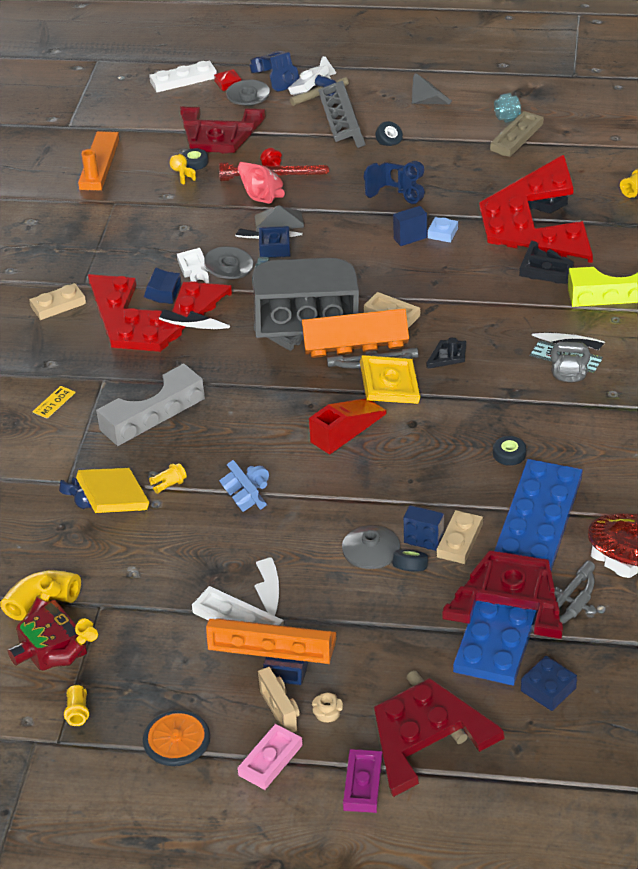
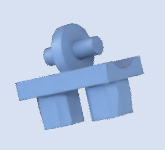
(249, 495)

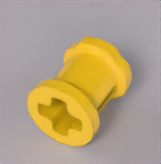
(629, 185)

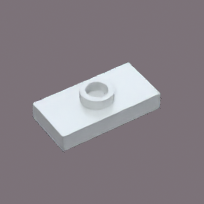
(307, 80)

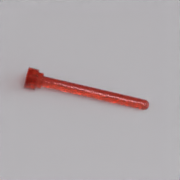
(228, 171)

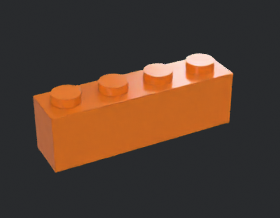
(355, 332)

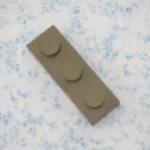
(516, 134)

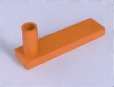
(98, 160)

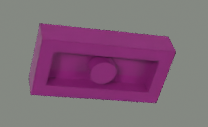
(362, 781)

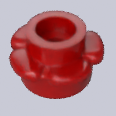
(271, 157)

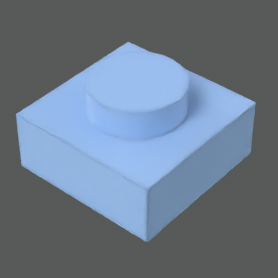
(442, 229)

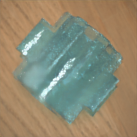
(507, 107)

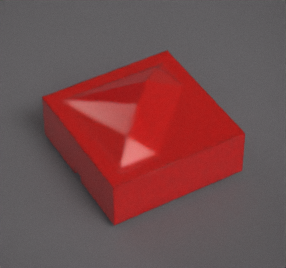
(226, 79)

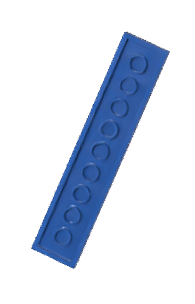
(533, 528)

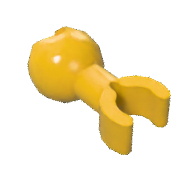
(179, 163)

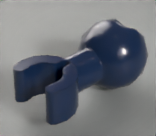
(73, 489)

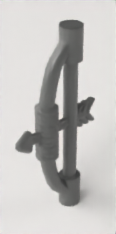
(354, 361)
(582, 599)

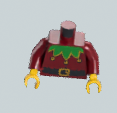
(49, 633)

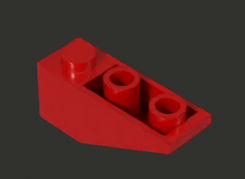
(342, 422)

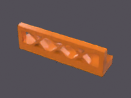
(270, 640)

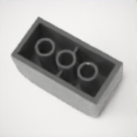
(301, 290)

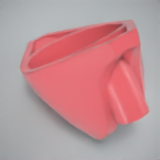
(260, 182)

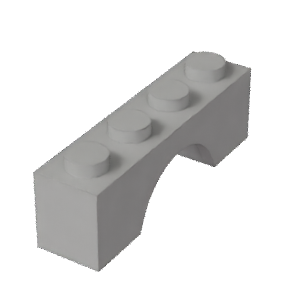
(127, 419)

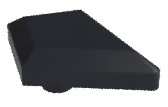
(447, 353)

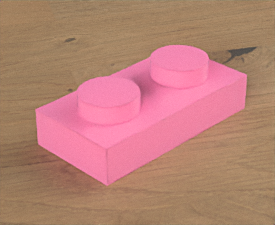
(270, 756)

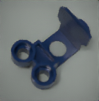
(283, 71)
(378, 176)

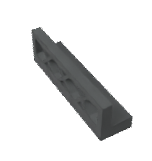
(344, 109)

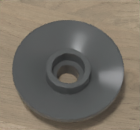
(248, 92)
(228, 262)
(370, 547)

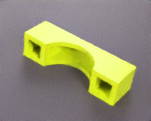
(592, 287)

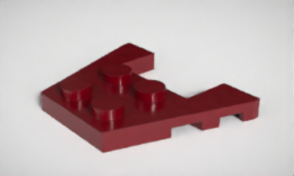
(218, 134)
(510, 582)
(420, 719)

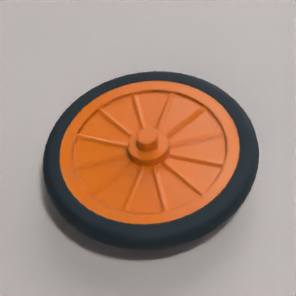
(176, 738)

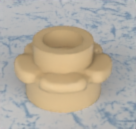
(327, 707)

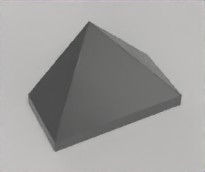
(426, 93)
(279, 217)

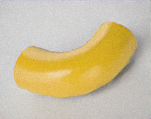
(24, 592)

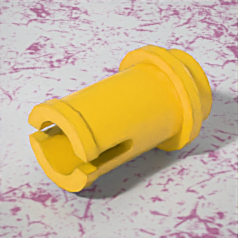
(169, 477)
(76, 710)

